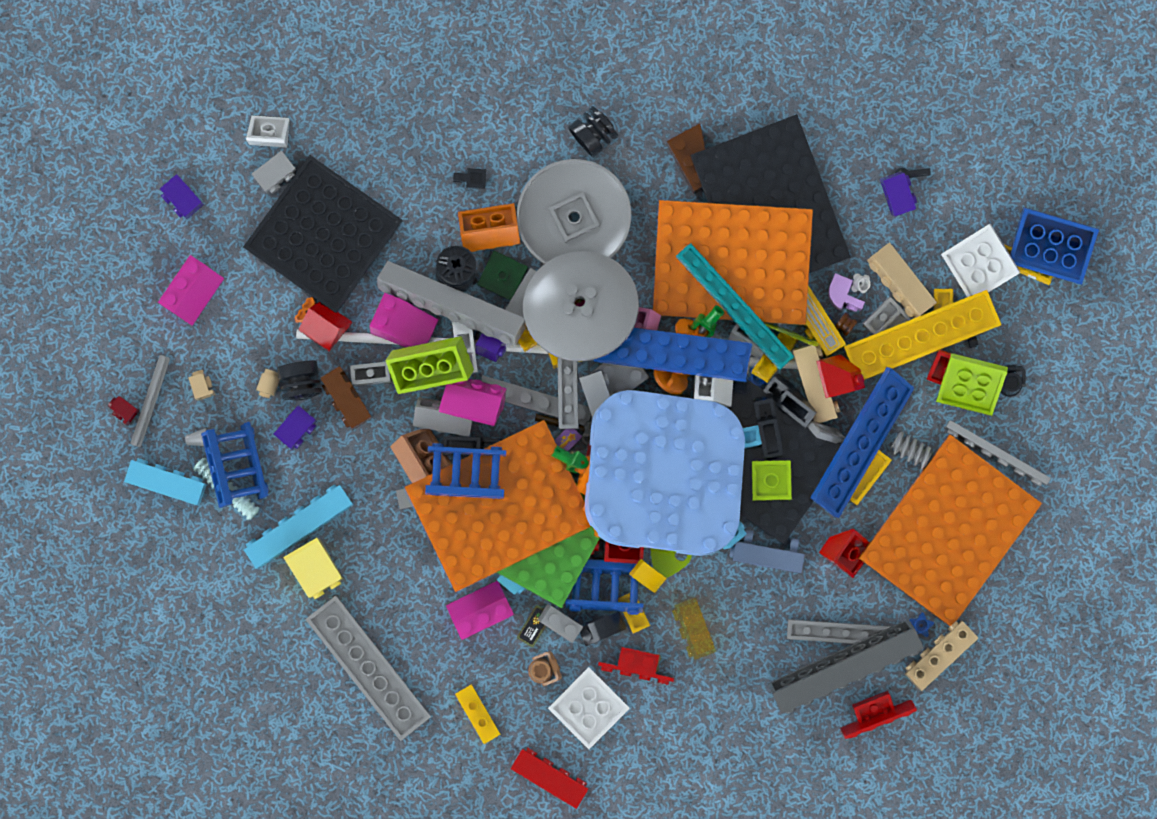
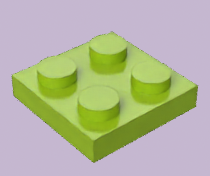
(771, 480)

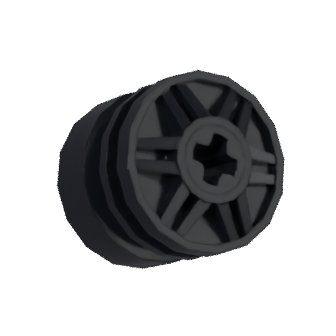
(593, 131)
(461, 277)
(299, 379)

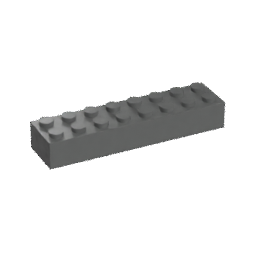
(845, 666)

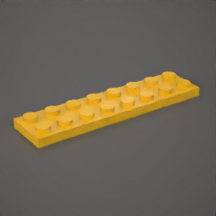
(924, 335)

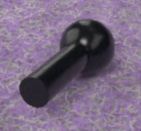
(915, 173)

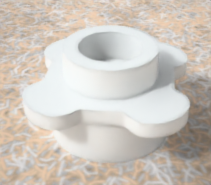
(864, 285)

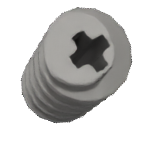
(911, 450)

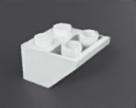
(713, 390)

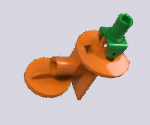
(702, 326)
(575, 463)

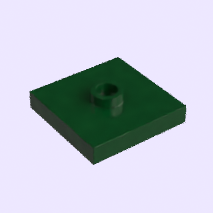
(502, 275)

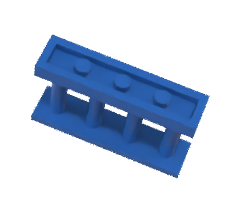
(221, 477)
(474, 489)
(615, 569)

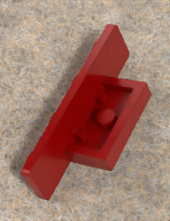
(637, 663)
(876, 712)

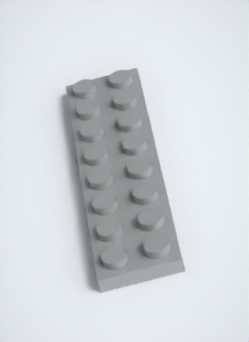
(368, 668)

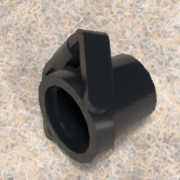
(1013, 382)

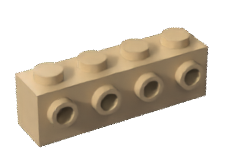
(901, 281)
(806, 362)
(941, 655)

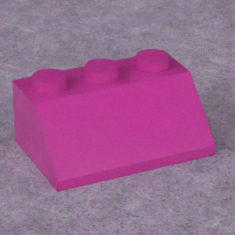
(191, 290)
(474, 401)
(479, 610)

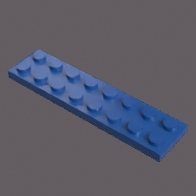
(683, 354)
(862, 442)

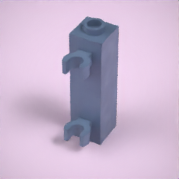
(767, 557)

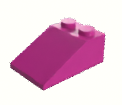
(402, 322)

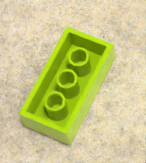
(429, 365)

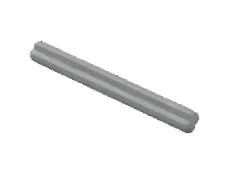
(150, 400)

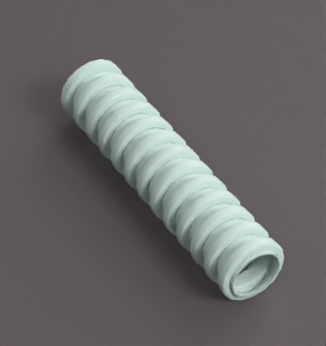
(242, 503)

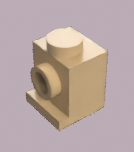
(201, 385)

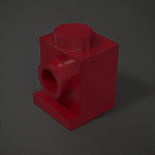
(123, 409)

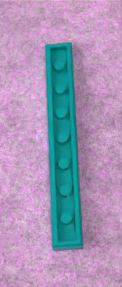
(735, 306)

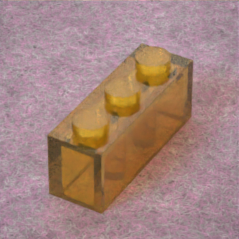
(693, 629)

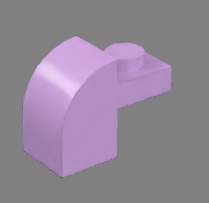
(838, 294)

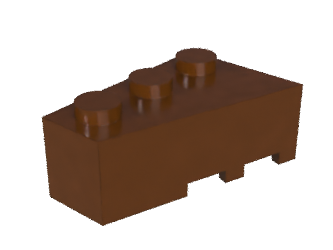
(681, 148)
(345, 398)

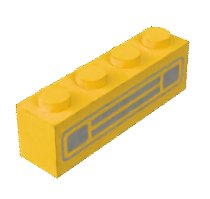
(821, 328)

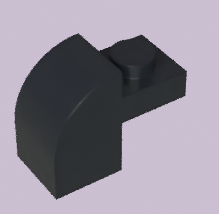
(602, 628)

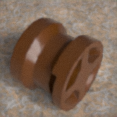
(846, 324)

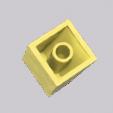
(314, 568)

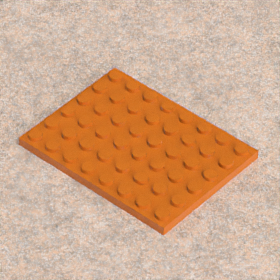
(753, 248)
(950, 530)
(490, 534)

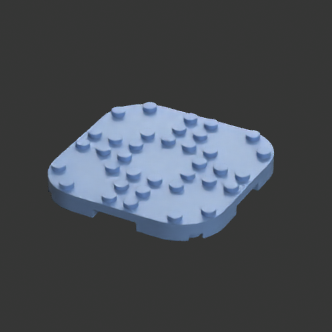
(665, 473)

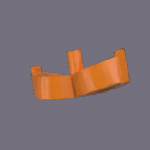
(302, 312)

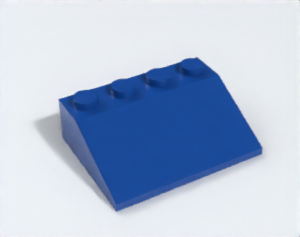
(1053, 245)

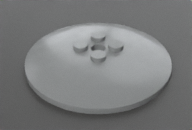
(568, 189)
(586, 330)

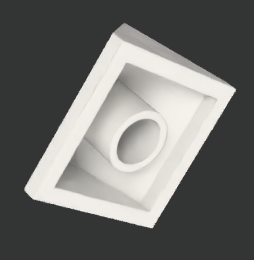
(268, 131)

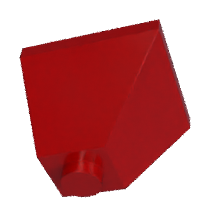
(839, 376)
(844, 551)

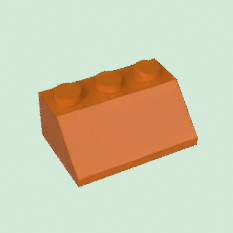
(489, 227)

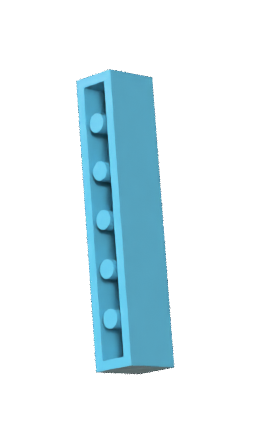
(298, 527)

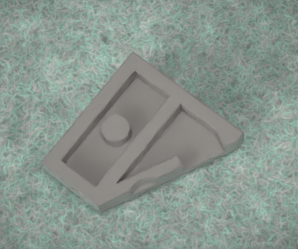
(885, 317)

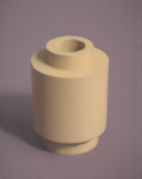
(268, 383)

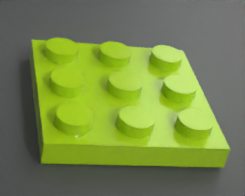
(971, 384)

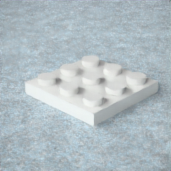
(981, 262)
(588, 708)

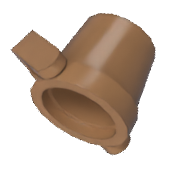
(541, 670)

